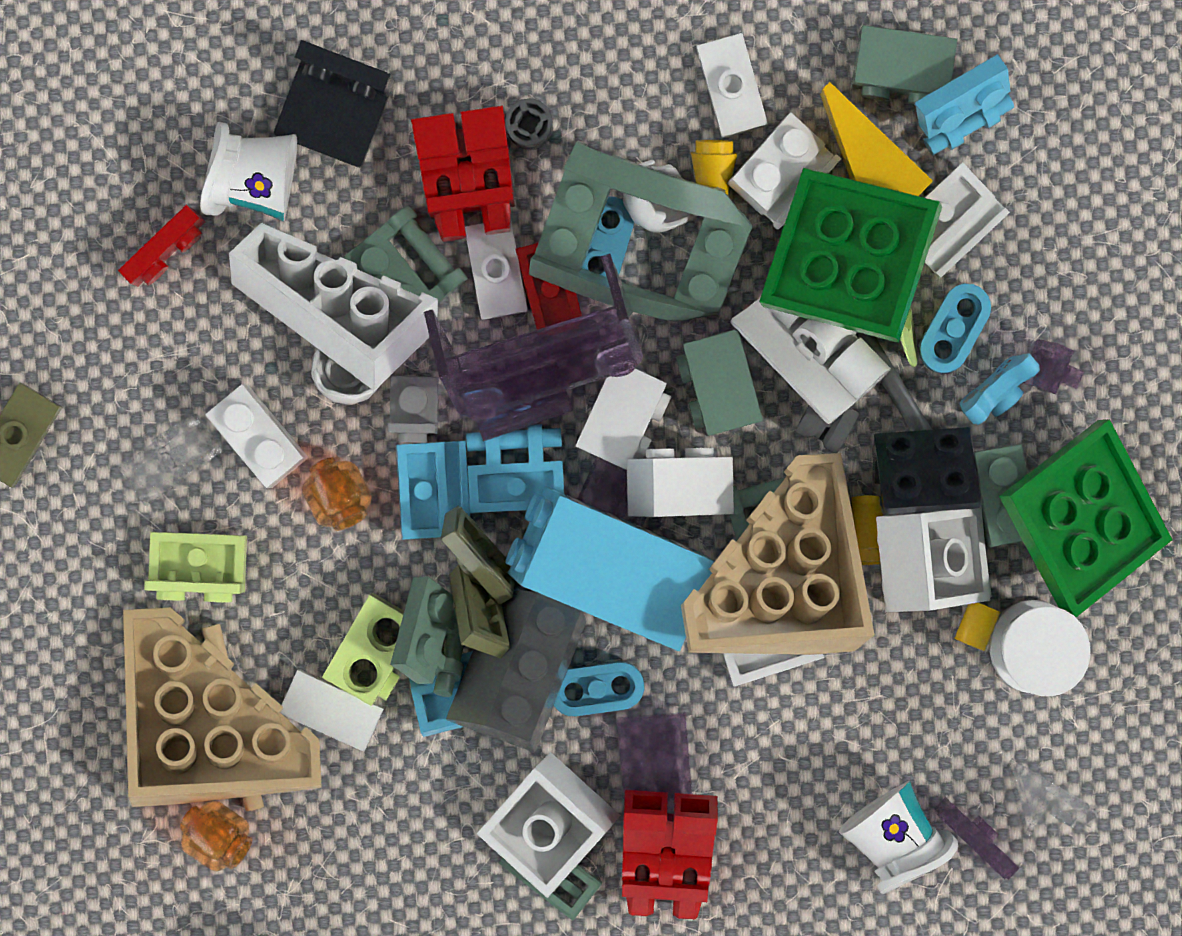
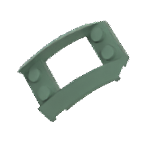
(577, 214)

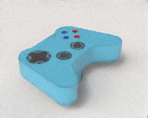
(1000, 389)

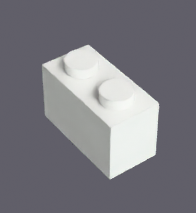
(621, 417)
(256, 436)
(680, 485)

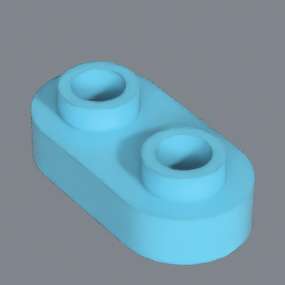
(613, 240)
(955, 329)
(597, 689)

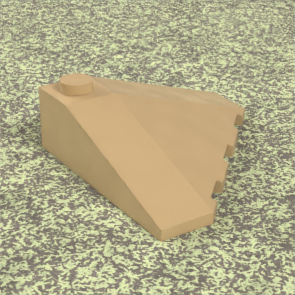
(791, 574)
(201, 727)

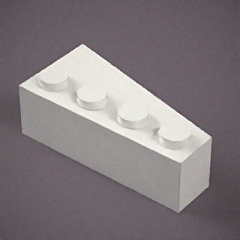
(343, 312)

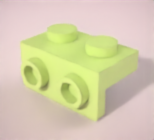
(196, 564)

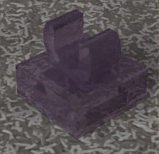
(1053, 367)

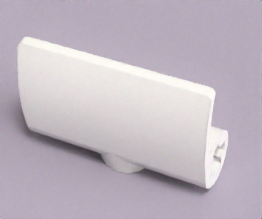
(816, 358)

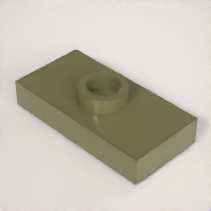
(22, 430)
(477, 554)
(478, 615)

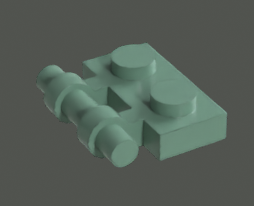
(422, 634)

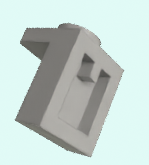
(413, 407)

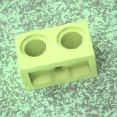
(363, 643)

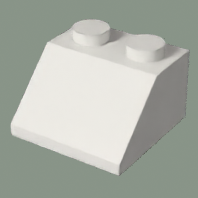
(932, 560)
(548, 824)

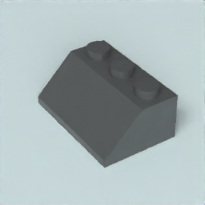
(517, 693)

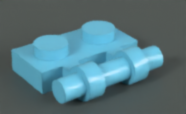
(965, 105)
(513, 485)

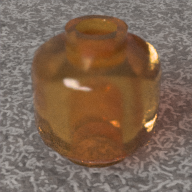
(336, 494)
(215, 836)

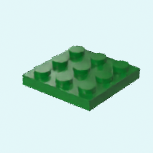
(851, 254)
(1086, 518)

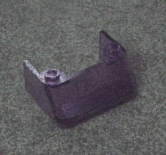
(541, 360)

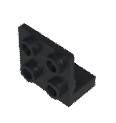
(334, 104)
(926, 470)

